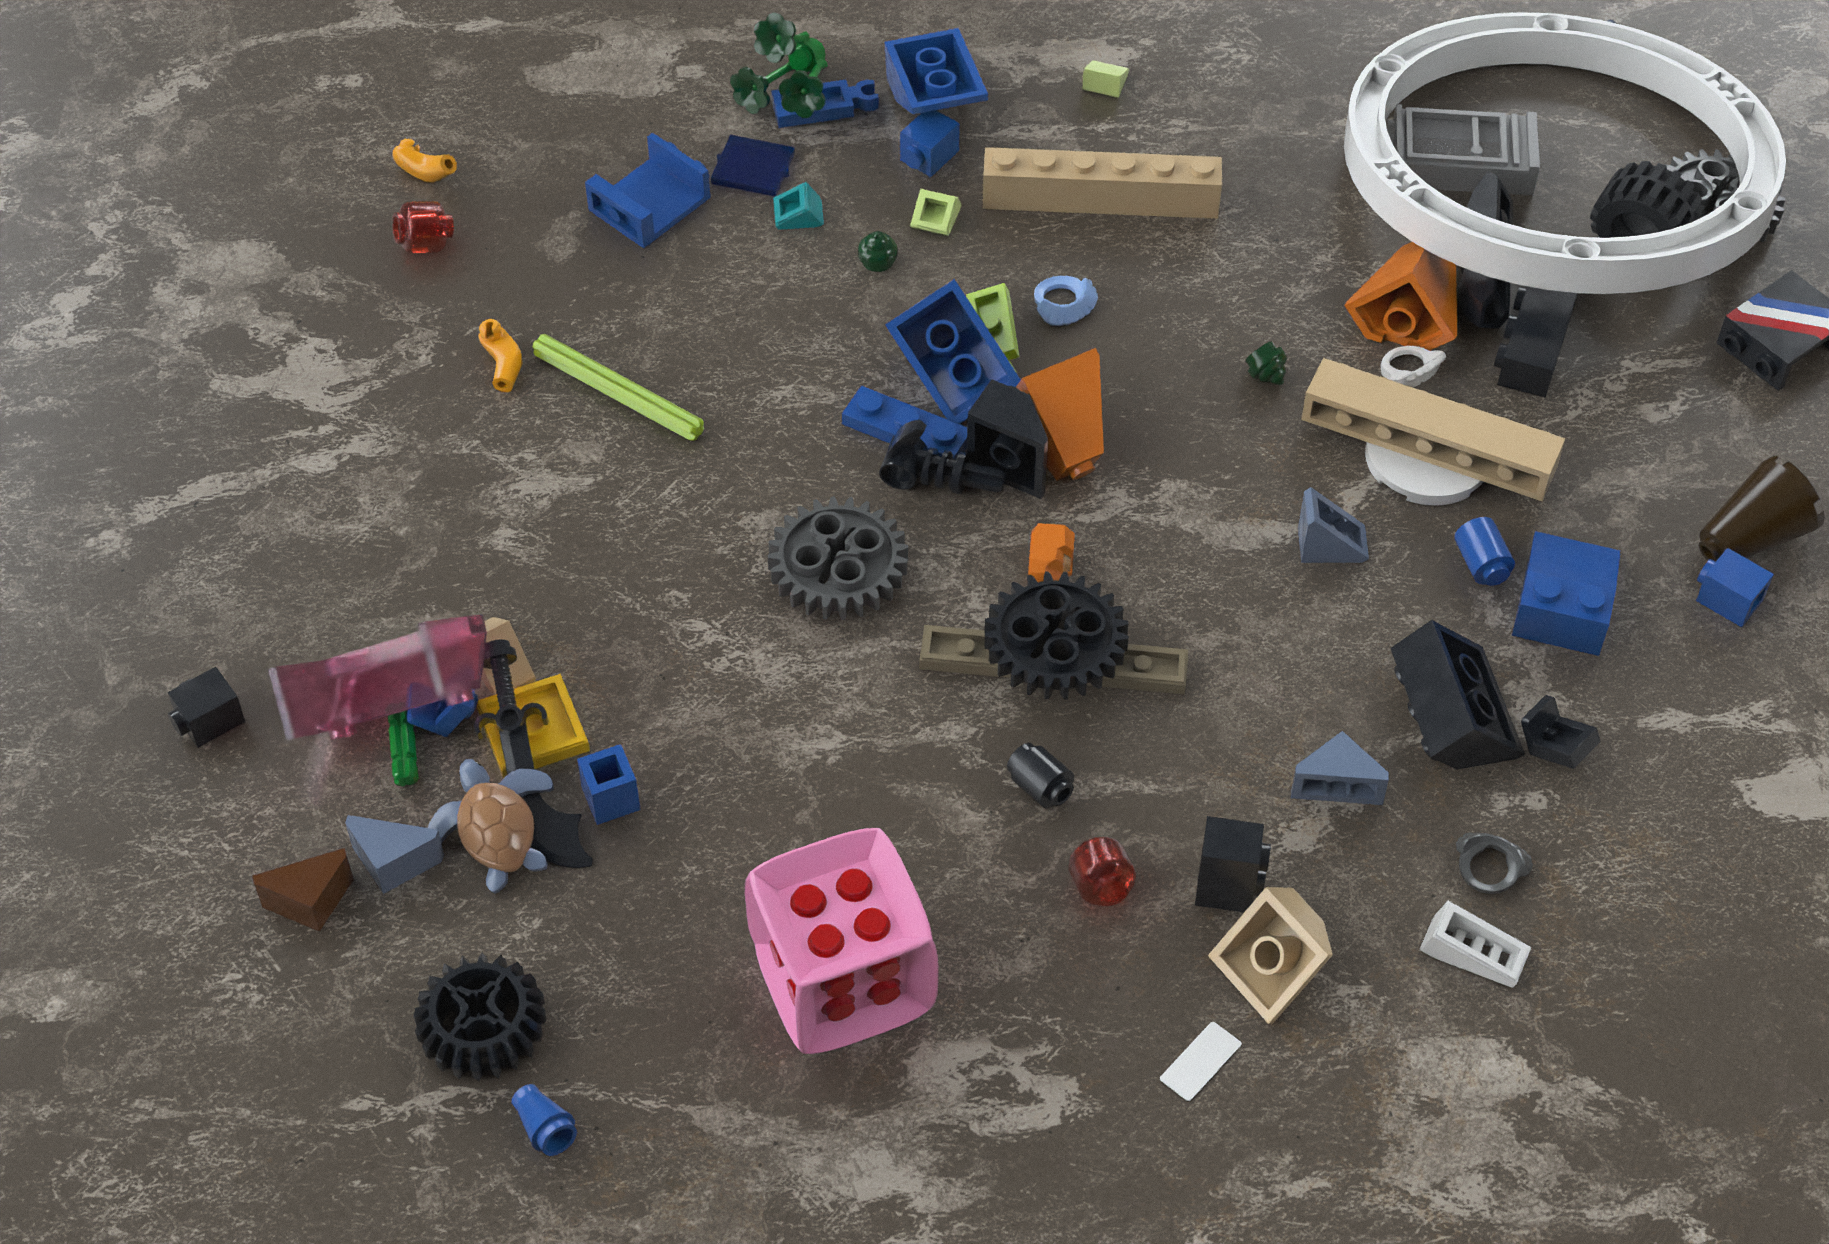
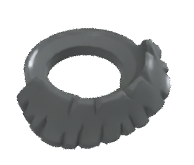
(1517, 860)

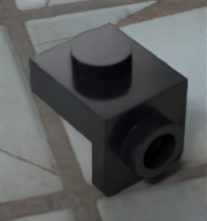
(1557, 737)

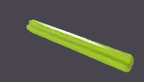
(618, 387)

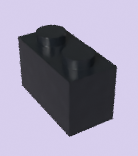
(1231, 864)

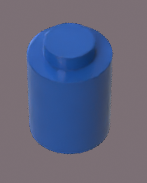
(1484, 551)

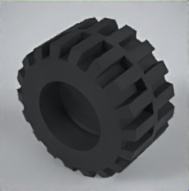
(1644, 202)

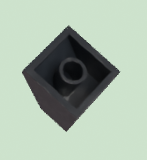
(1009, 436)

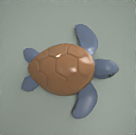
(495, 820)

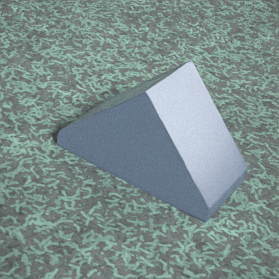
(1329, 532)
(1340, 774)
(393, 850)

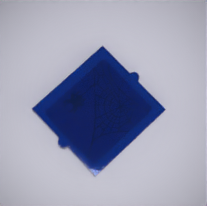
(752, 165)

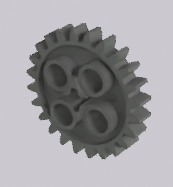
(1710, 178)
(808, 546)

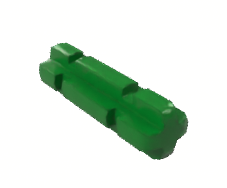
(402, 750)

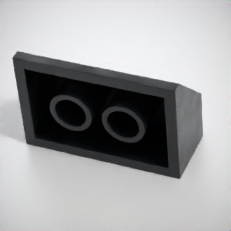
(1455, 698)

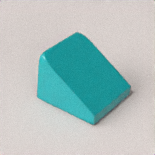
(798, 208)

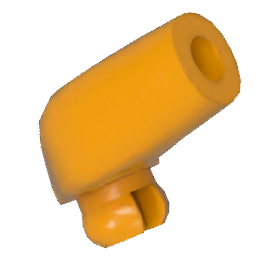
(422, 166)
(505, 353)

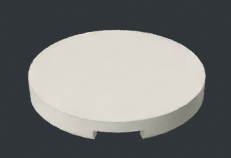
(1417, 479)

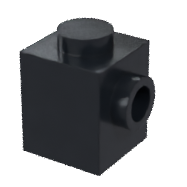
(205, 707)

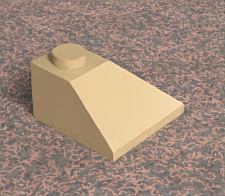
(1273, 950)

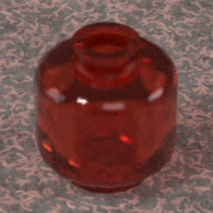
(422, 227)
(1102, 871)

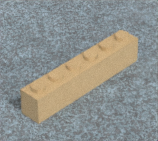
(1102, 182)
(1432, 429)

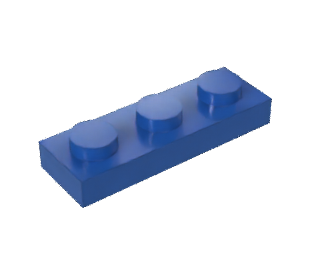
(883, 416)

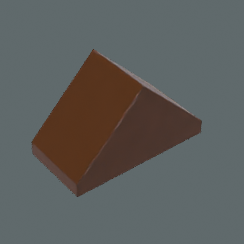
(307, 888)

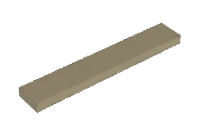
(1143, 666)

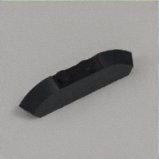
(1481, 297)

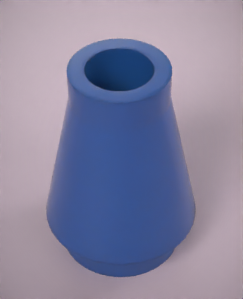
(546, 1123)

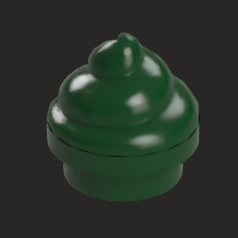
(877, 251)
(1267, 364)

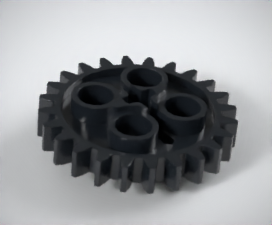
(1079, 627)

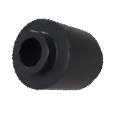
(1041, 775)

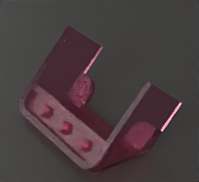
(382, 679)

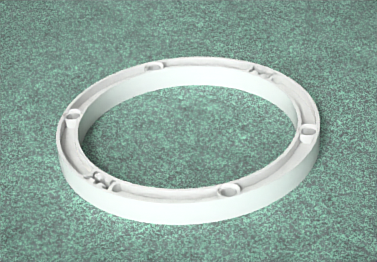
(1547, 258)

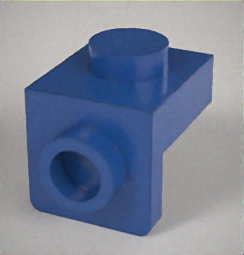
(440, 718)

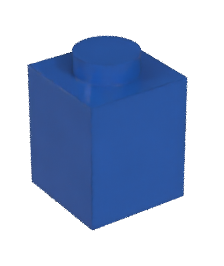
(929, 142)
(1733, 586)
(608, 784)

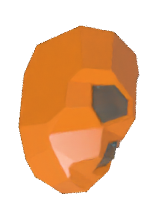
(1051, 551)

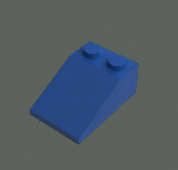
(932, 72)
(951, 350)
(1567, 593)

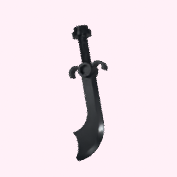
(554, 831)

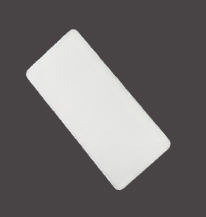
(1200, 1061)

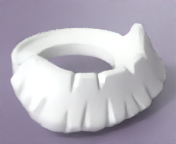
(1431, 361)

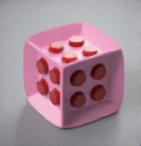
(842, 940)

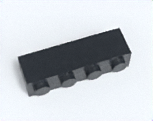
(1534, 339)

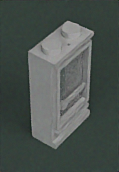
(1461, 146)

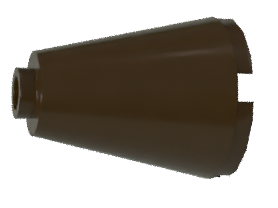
(1763, 512)

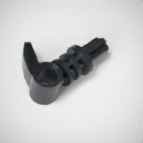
(909, 458)

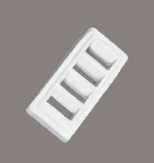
(1456, 953)

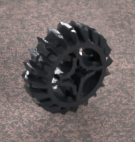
(481, 1034)

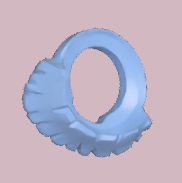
(1069, 313)

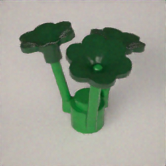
(800, 92)

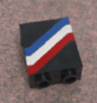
(1777, 328)

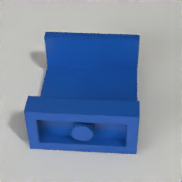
(652, 195)

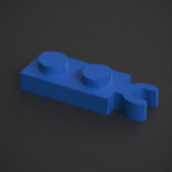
(839, 103)

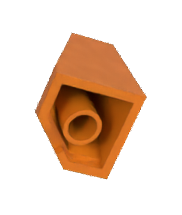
(1409, 300)
(1070, 412)

